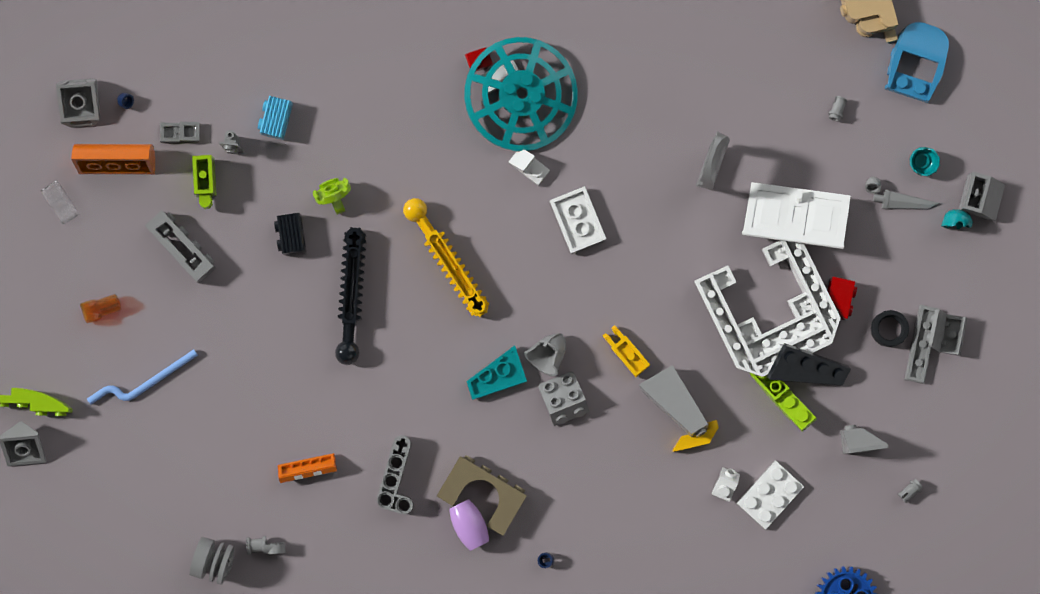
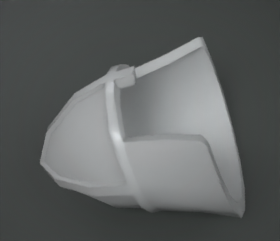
(547, 354)

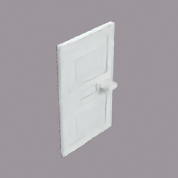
(796, 215)

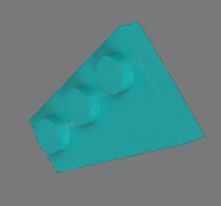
(499, 375)

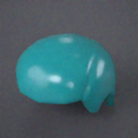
(924, 161)
(957, 217)

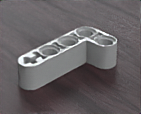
(397, 473)

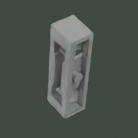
(159, 223)

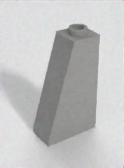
(674, 399)

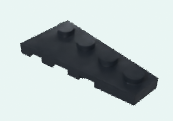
(803, 366)

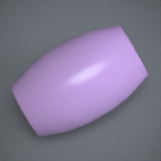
(469, 524)

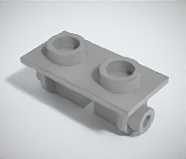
(231, 143)

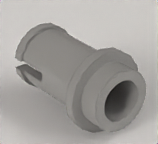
(837, 109)
(913, 488)

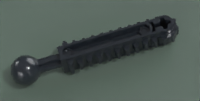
(347, 351)

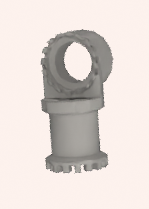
(261, 545)

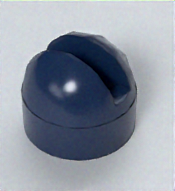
(125, 103)
(545, 564)

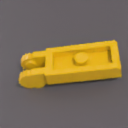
(627, 353)

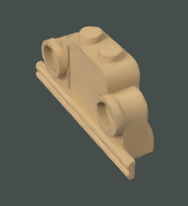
(871, 17)

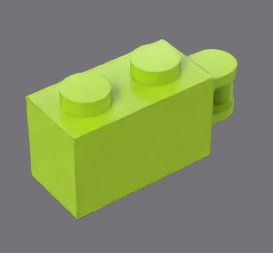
(204, 179)

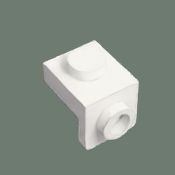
(726, 484)

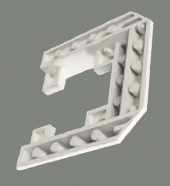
(813, 311)

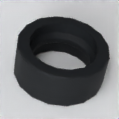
(904, 328)

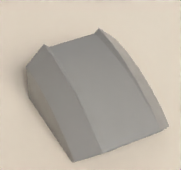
(78, 102)

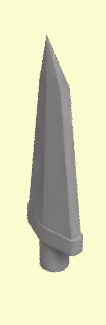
(901, 201)

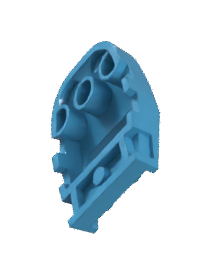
(925, 42)

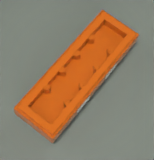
(307, 468)

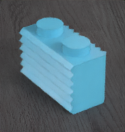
(275, 117)

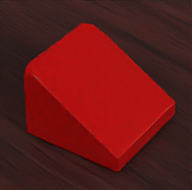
(472, 56)

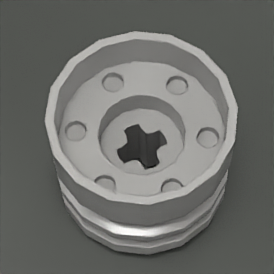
(212, 560)

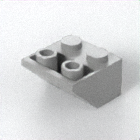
(982, 196)

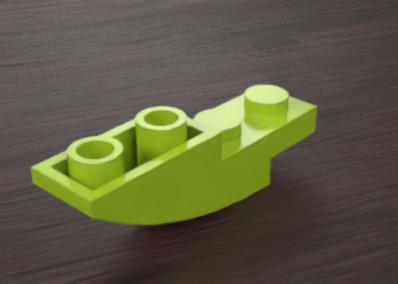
(786, 401)
(39, 402)

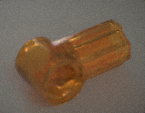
(95, 309)

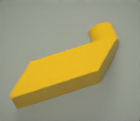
(688, 442)

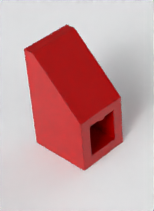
(841, 293)

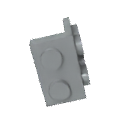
(946, 333)
(563, 398)

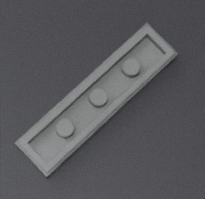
(920, 350)

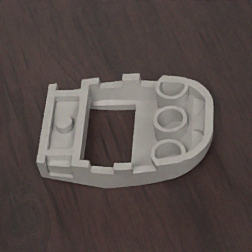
(713, 161)

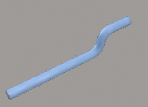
(145, 386)

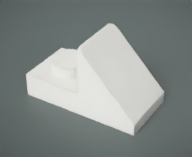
(529, 166)

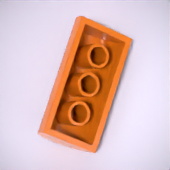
(114, 158)

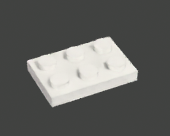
(577, 220)
(770, 495)

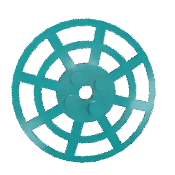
(508, 94)

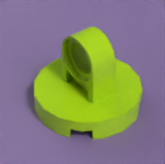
(332, 192)

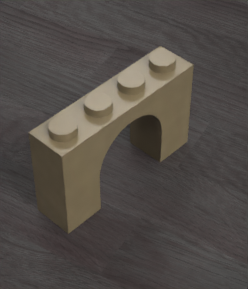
(509, 498)

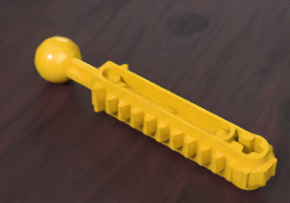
(415, 211)

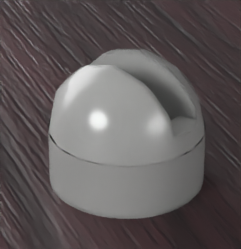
(873, 185)

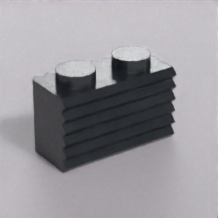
(290, 233)

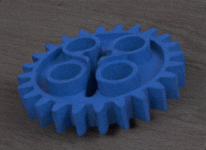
(833, 583)

